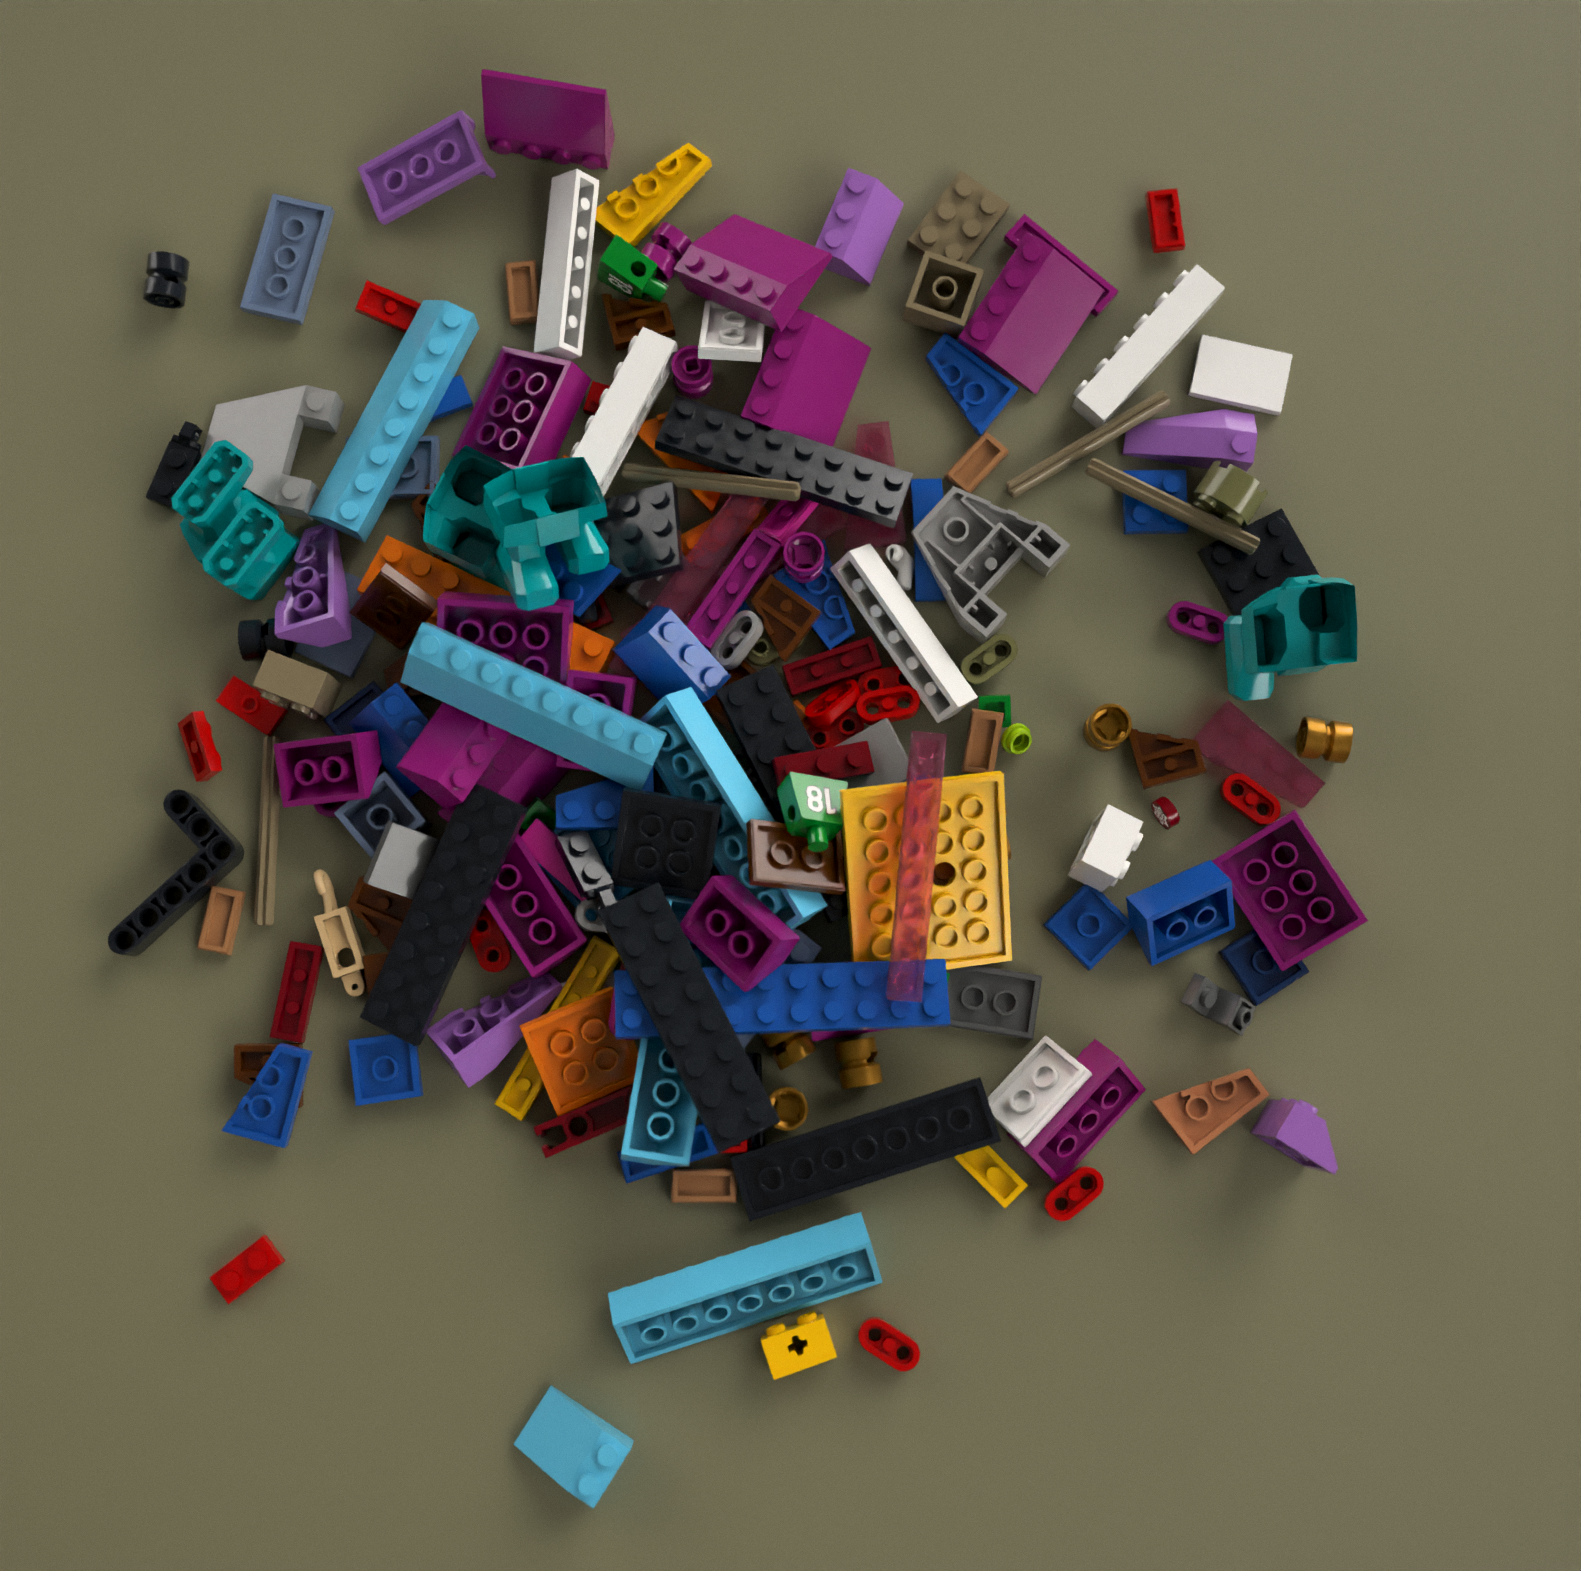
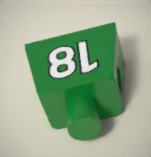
(630, 271)
(812, 808)

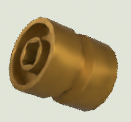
(1107, 727)
(1329, 740)
(788, 1047)
(858, 1062)
(790, 1107)

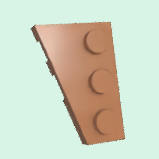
(1210, 1107)

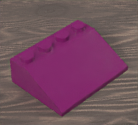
(547, 119)
(752, 270)
(1031, 314)
(807, 379)
(525, 408)
(530, 638)
(1290, 890)

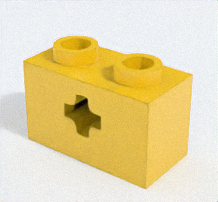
(787, 1360)

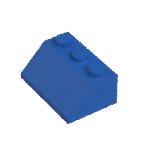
(670, 657)
(398, 726)
(1182, 911)

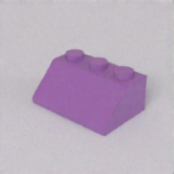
(859, 226)
(1297, 1133)

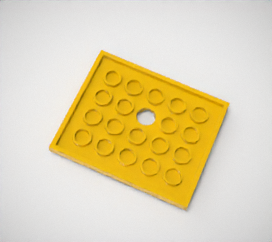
(969, 912)

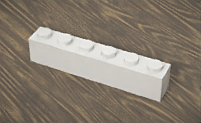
(566, 265)
(1149, 345)
(625, 405)
(903, 632)

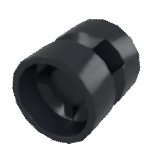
(166, 279)
(258, 638)

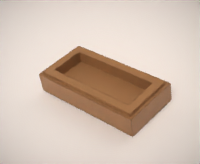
(522, 291)
(976, 463)
(982, 741)
(221, 920)
(703, 1185)

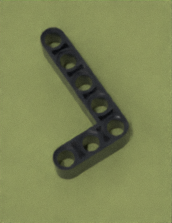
(183, 878)

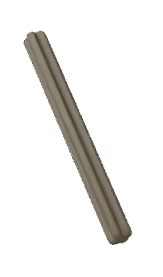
(1087, 444)
(712, 481)
(1172, 506)
(267, 836)

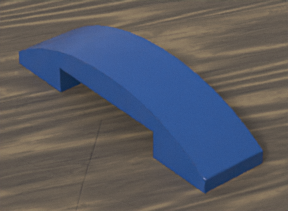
(924, 497)

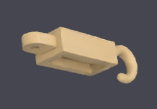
(339, 932)

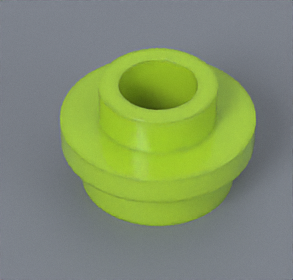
(1016, 739)

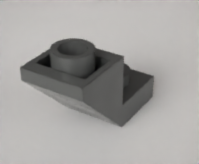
(1218, 1004)

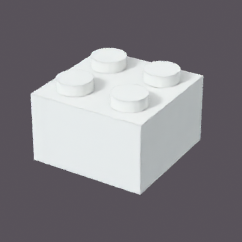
(1106, 848)

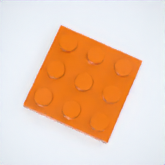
(579, 1053)

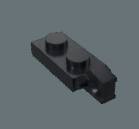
(176, 464)
(586, 868)

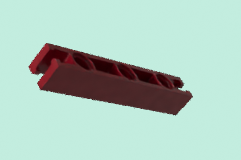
(600, 1115)

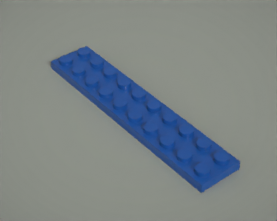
(805, 1000)

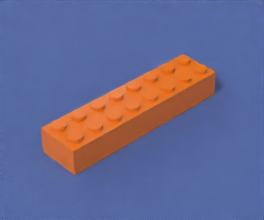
(588, 649)

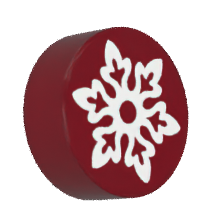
(1165, 812)

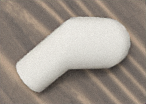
(903, 563)

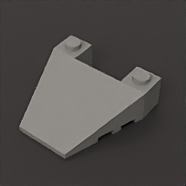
(269, 433)
(974, 547)

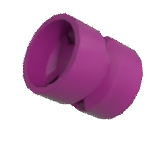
(666, 249)
(692, 375)
(803, 557)

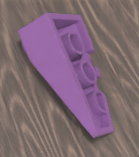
(1196, 439)
(316, 594)
(482, 1036)

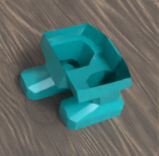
(545, 507)
(458, 508)
(230, 528)
(1290, 632)

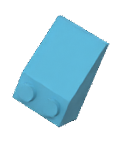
(573, 1446)

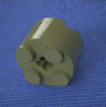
(1229, 494)

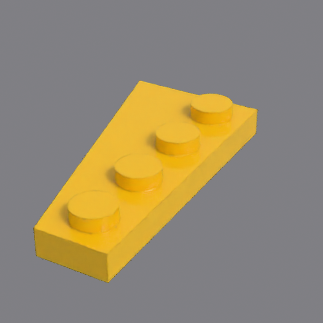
(651, 196)

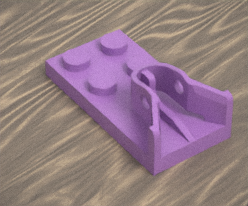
(424, 167)

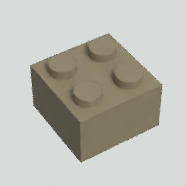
(943, 294)
(297, 684)

